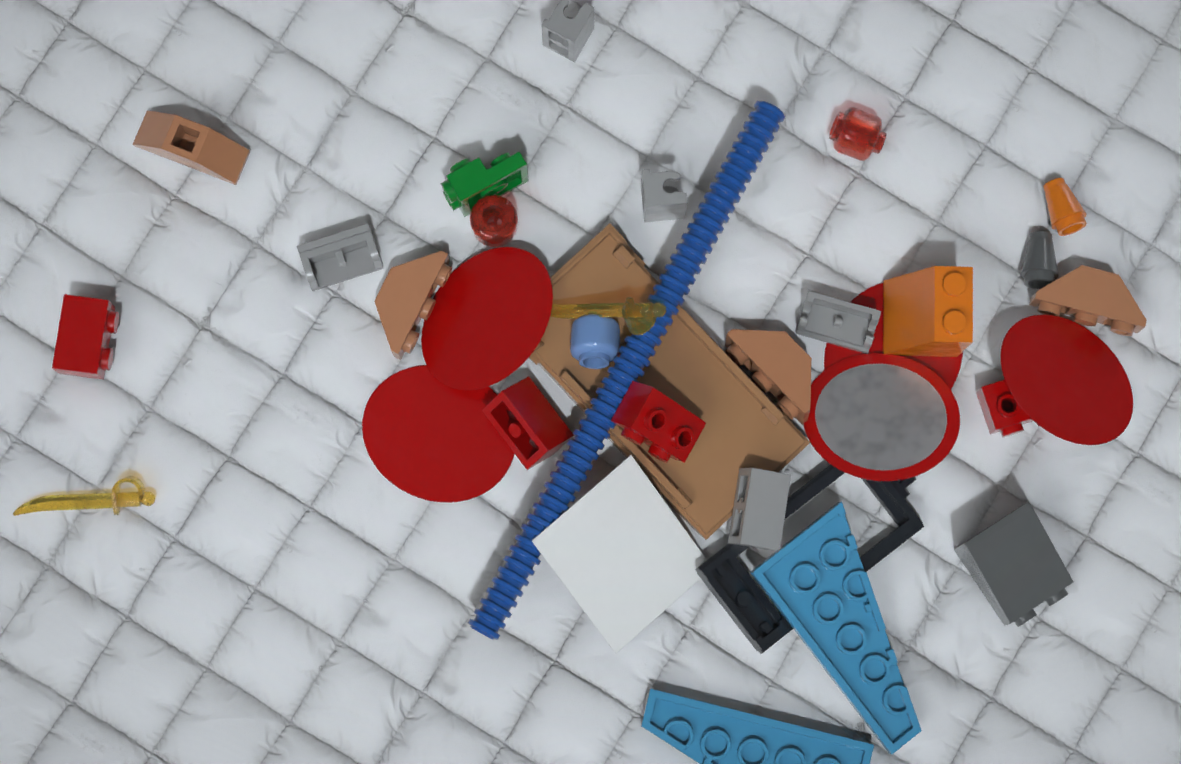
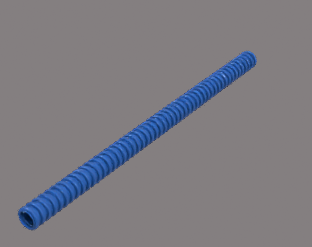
(629, 365)

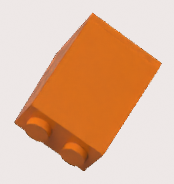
(928, 312)

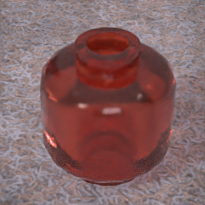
(857, 133)
(494, 208)

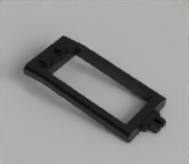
(744, 598)

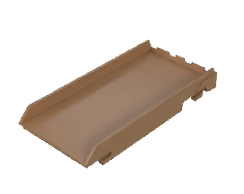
(690, 369)

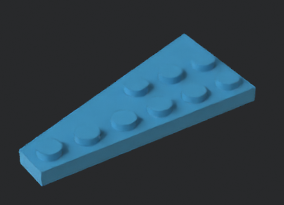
(833, 609)
(735, 737)

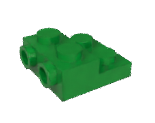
(471, 181)

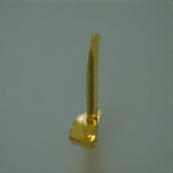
(637, 316)
(92, 501)

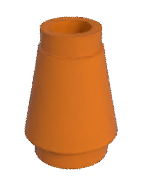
(1063, 207)

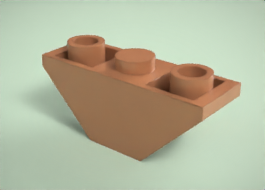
(192, 145)
(408, 298)
(1092, 298)
(776, 367)

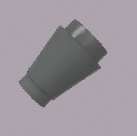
(1040, 261)

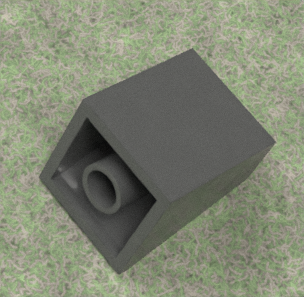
(1016, 566)

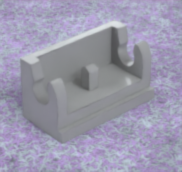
(566, 34)
(661, 201)
(340, 257)
(838, 322)
(759, 508)

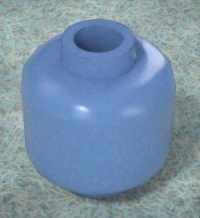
(594, 341)

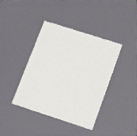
(621, 554)

